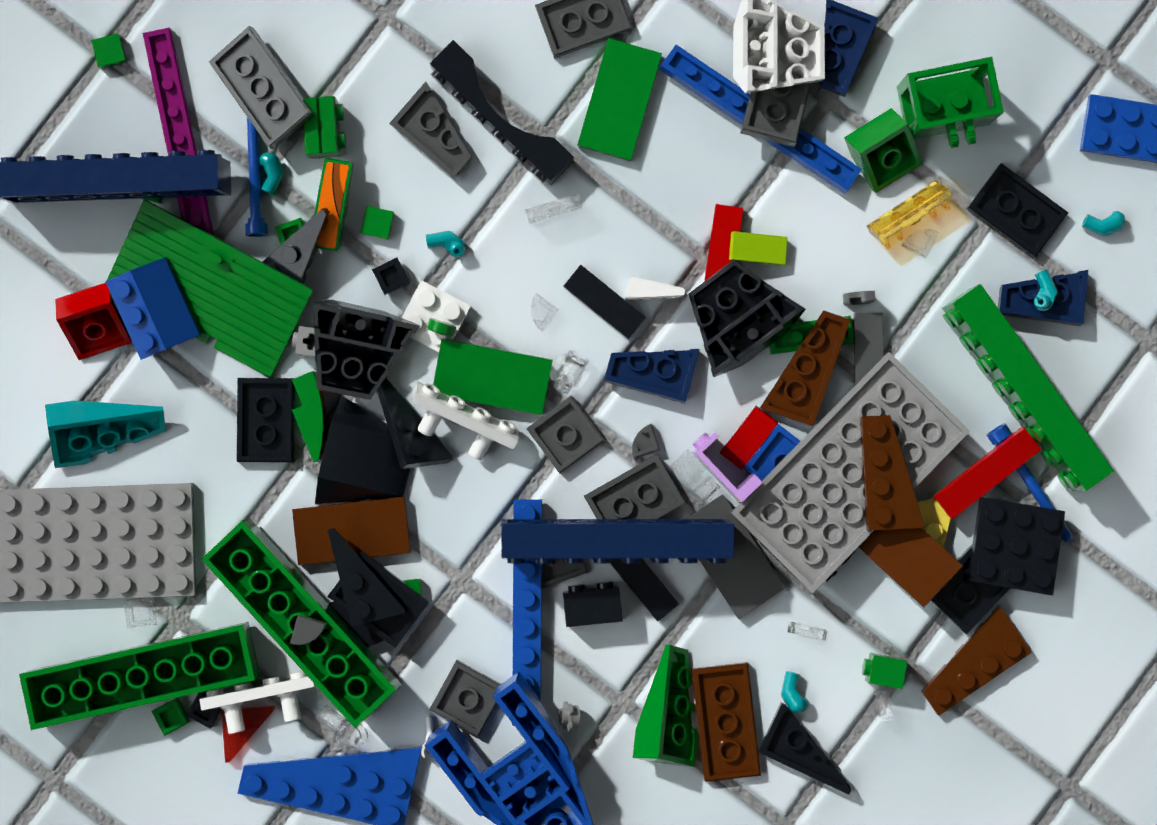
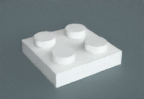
(436, 304)

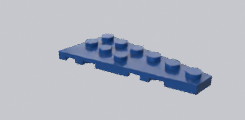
(350, 786)

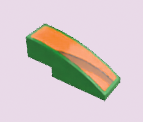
(334, 196)
(311, 415)

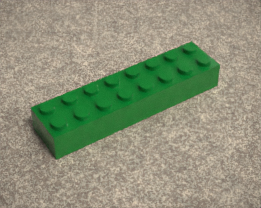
(1026, 389)
(275, 597)
(139, 675)

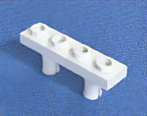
(456, 410)
(232, 701)

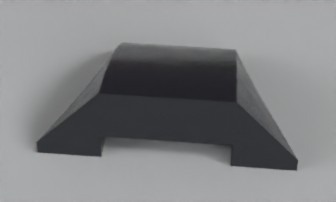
(740, 316)
(356, 346)
(359, 459)

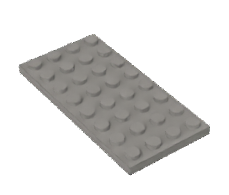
(814, 499)
(97, 542)

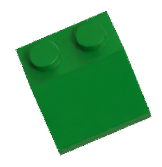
(884, 149)

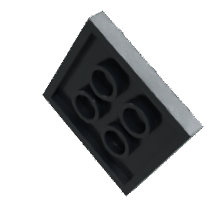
(1016, 546)

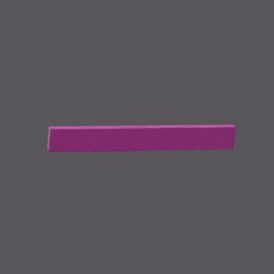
(175, 115)

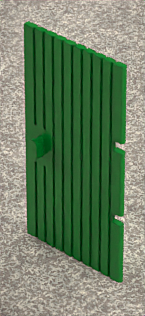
(228, 291)

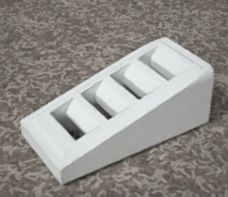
(649, 290)

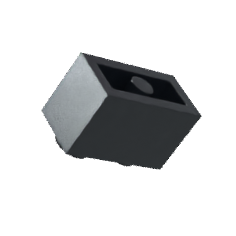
(592, 605)

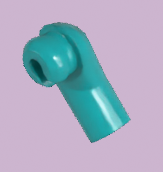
(274, 172)
(1106, 226)
(448, 240)
(1047, 292)
(790, 694)

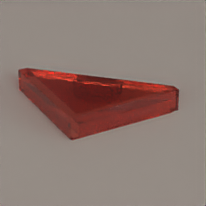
(253, 719)

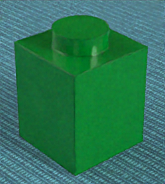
(884, 670)

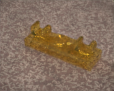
(910, 212)

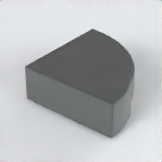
(859, 298)
(645, 442)
(306, 630)

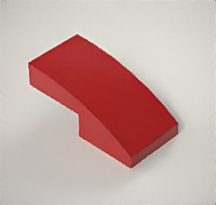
(748, 437)

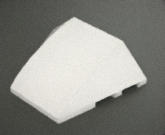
(776, 47)

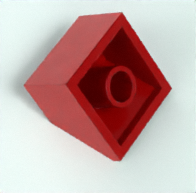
(91, 321)

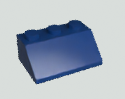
(153, 308)

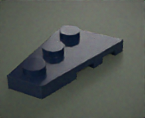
(846, 41)
(1068, 308)
(654, 373)

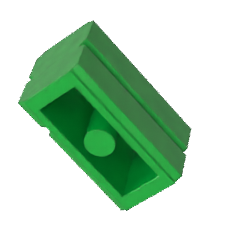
(322, 130)

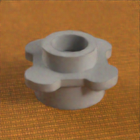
(569, 716)

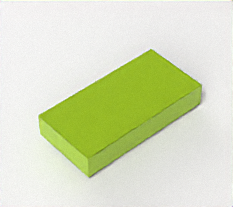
(758, 248)

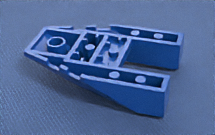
(526, 785)

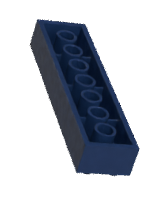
(114, 177)
(617, 539)

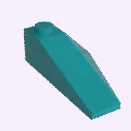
(90, 428)

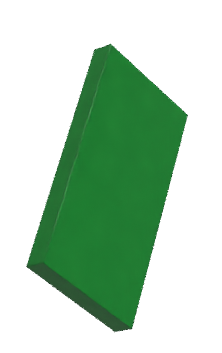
(619, 99)
(492, 376)

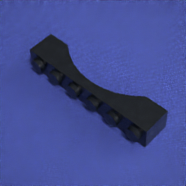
(542, 153)

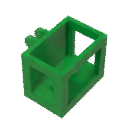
(950, 100)

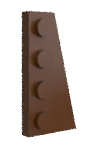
(806, 377)
(887, 485)
(982, 658)

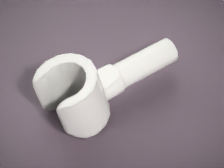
(429, 730)

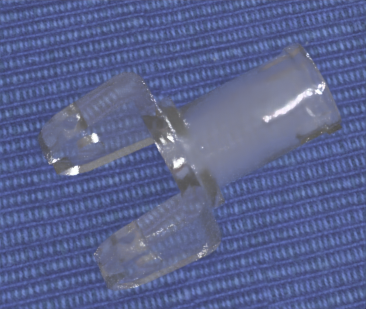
(344, 731)

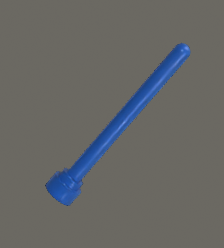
(256, 224)
(997, 436)

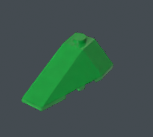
(665, 724)

